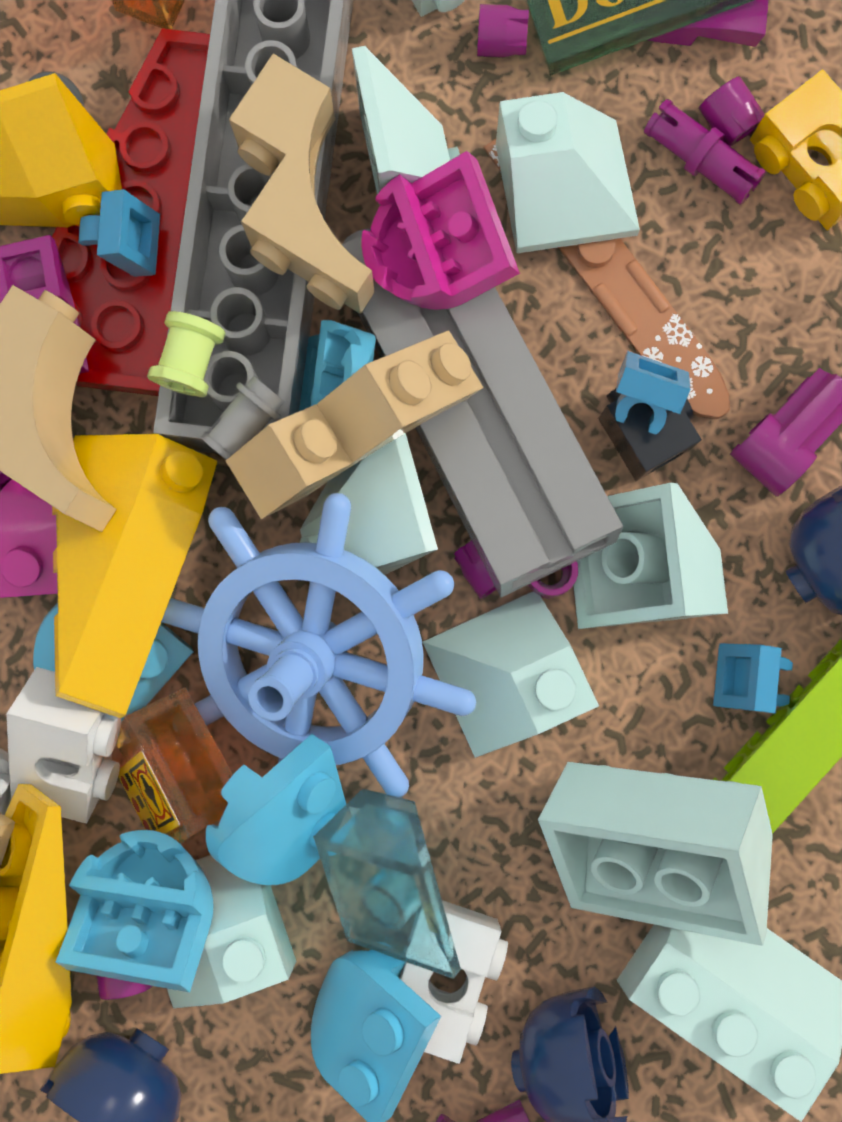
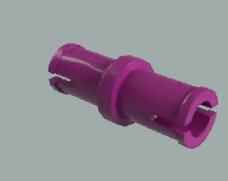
(704, 151)

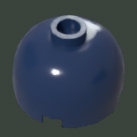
(818, 552)
(570, 1061)
(115, 1080)

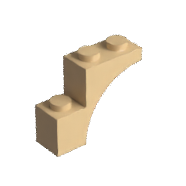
(282, 132)
(352, 422)

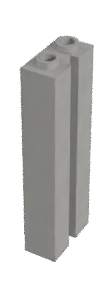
(504, 449)

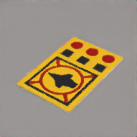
(147, 795)

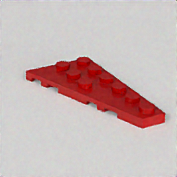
(154, 165)

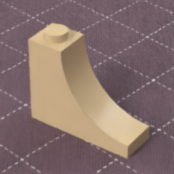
(37, 385)

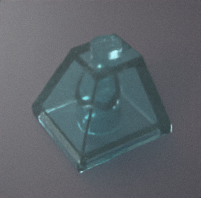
(386, 882)

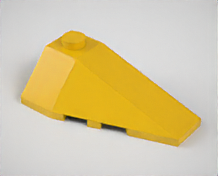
(51, 156)
(122, 578)
(32, 930)

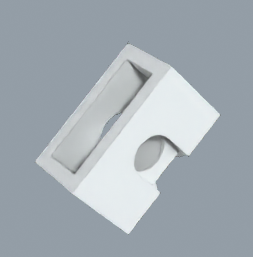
(61, 747)
(480, 956)

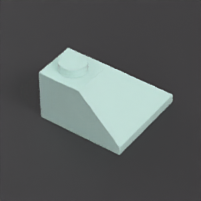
(396, 126)
(563, 173)
(387, 509)
(656, 569)
(516, 670)
(244, 944)

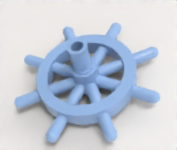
(310, 653)

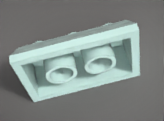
(662, 849)
(746, 1006)

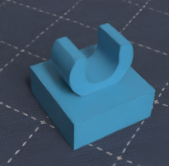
(124, 233)
(653, 384)
(750, 677)

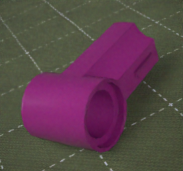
(785, 442)

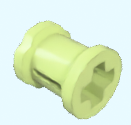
(186, 354)

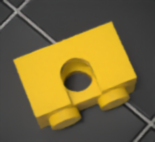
(804, 122)

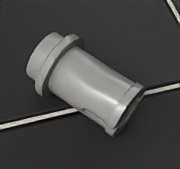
(243, 418)

